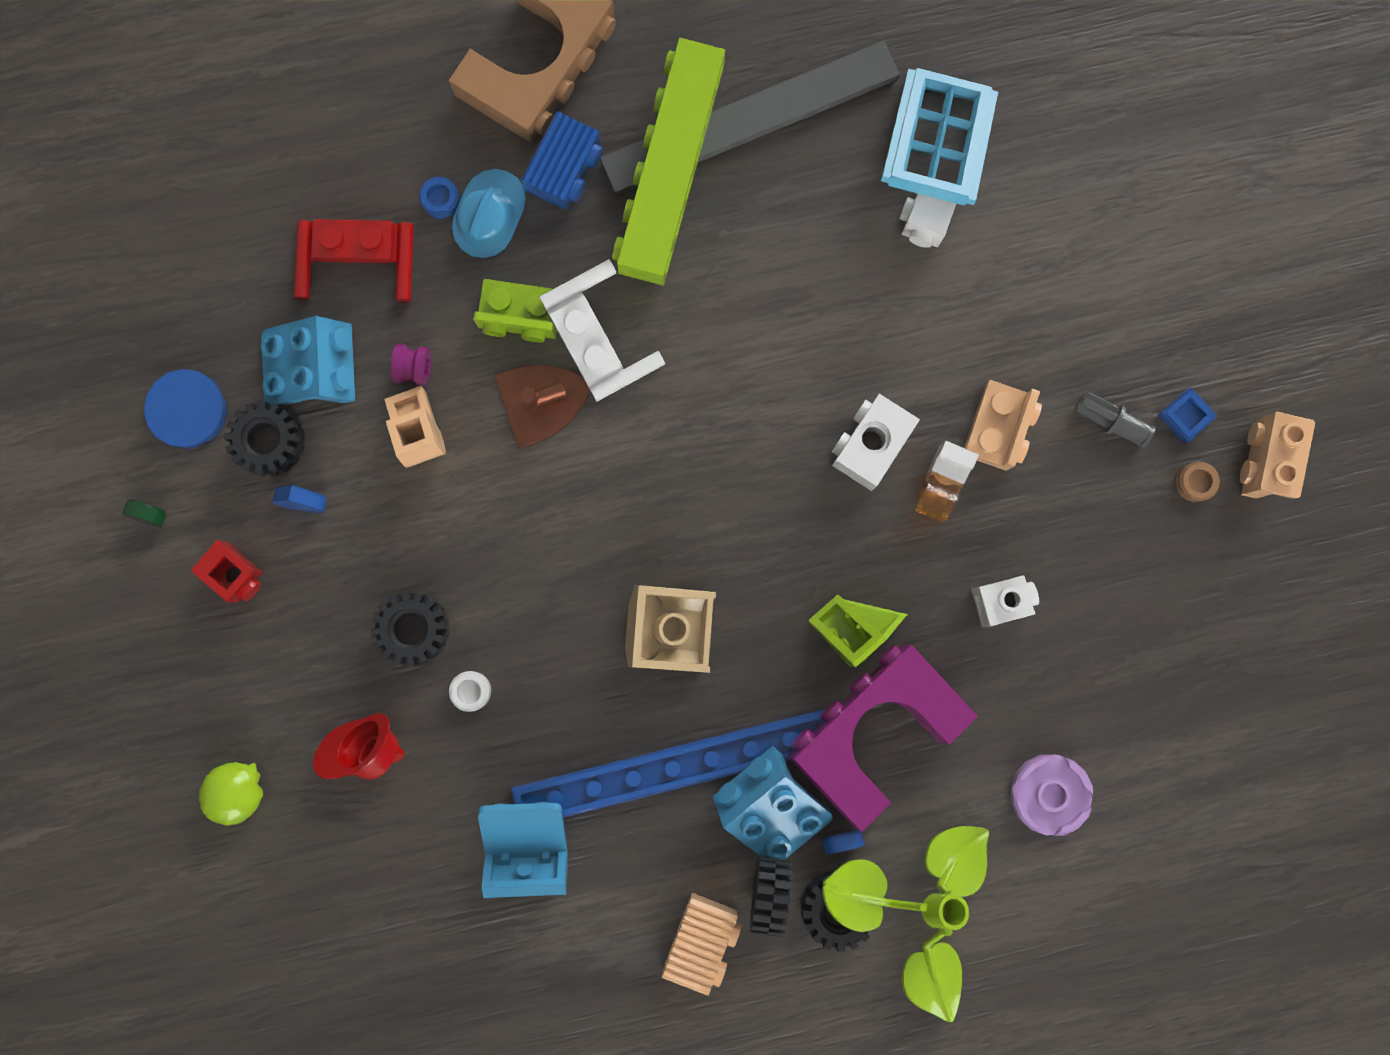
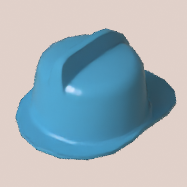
(488, 213)

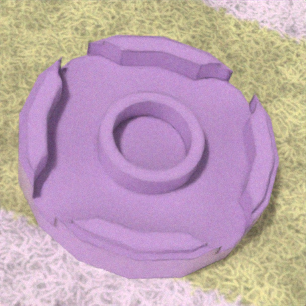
(1051, 795)

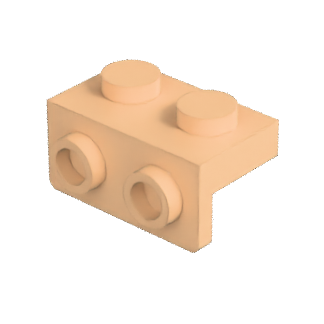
(1277, 456)

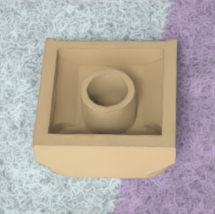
(669, 628)

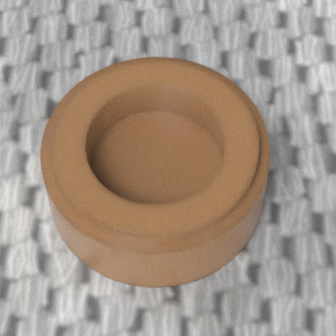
(1197, 481)

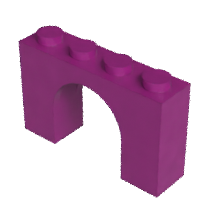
(827, 751)

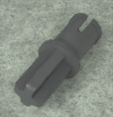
(1115, 419)

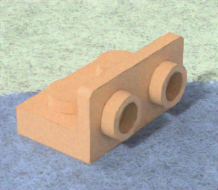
(1002, 425)

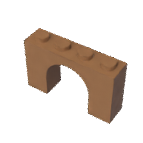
(528, 101)

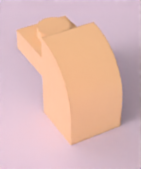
(413, 427)

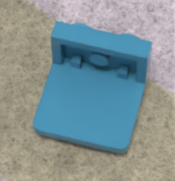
(308, 362)
(770, 808)
(523, 850)

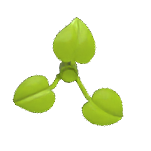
(856, 899)

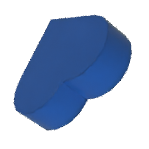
(299, 499)

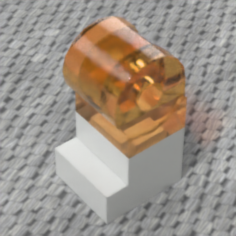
(945, 481)

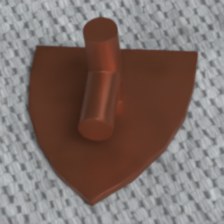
(540, 400)

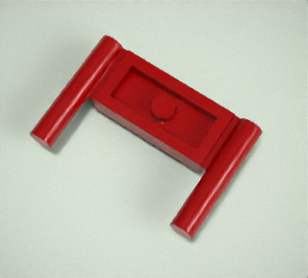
(354, 243)

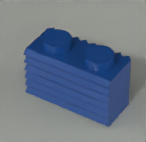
(562, 161)

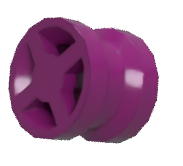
(411, 365)

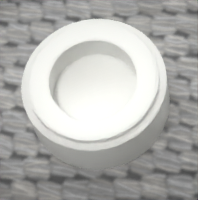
(470, 691)

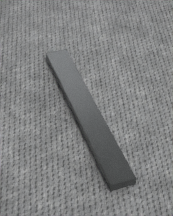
(772, 108)

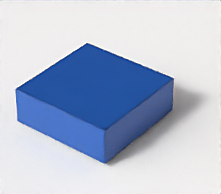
(1187, 415)

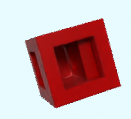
(216, 570)

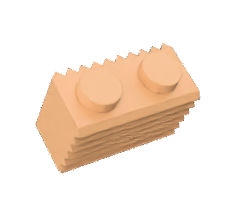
(701, 943)

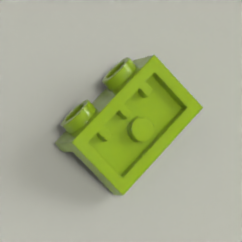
(514, 310)

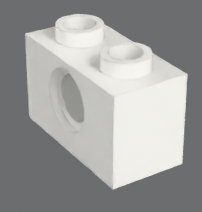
(893, 427)

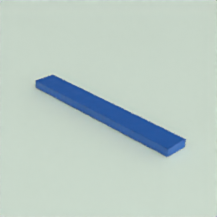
(665, 768)

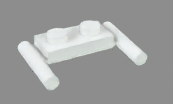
(586, 337)

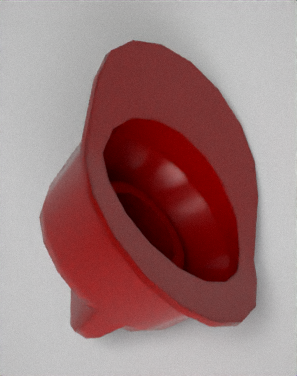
(358, 749)

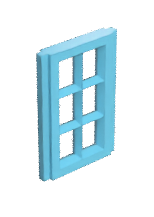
(975, 145)

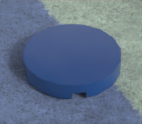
(185, 409)

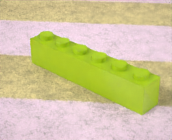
(670, 161)

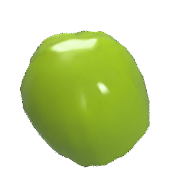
(230, 793)

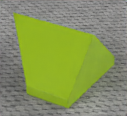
(855, 628)

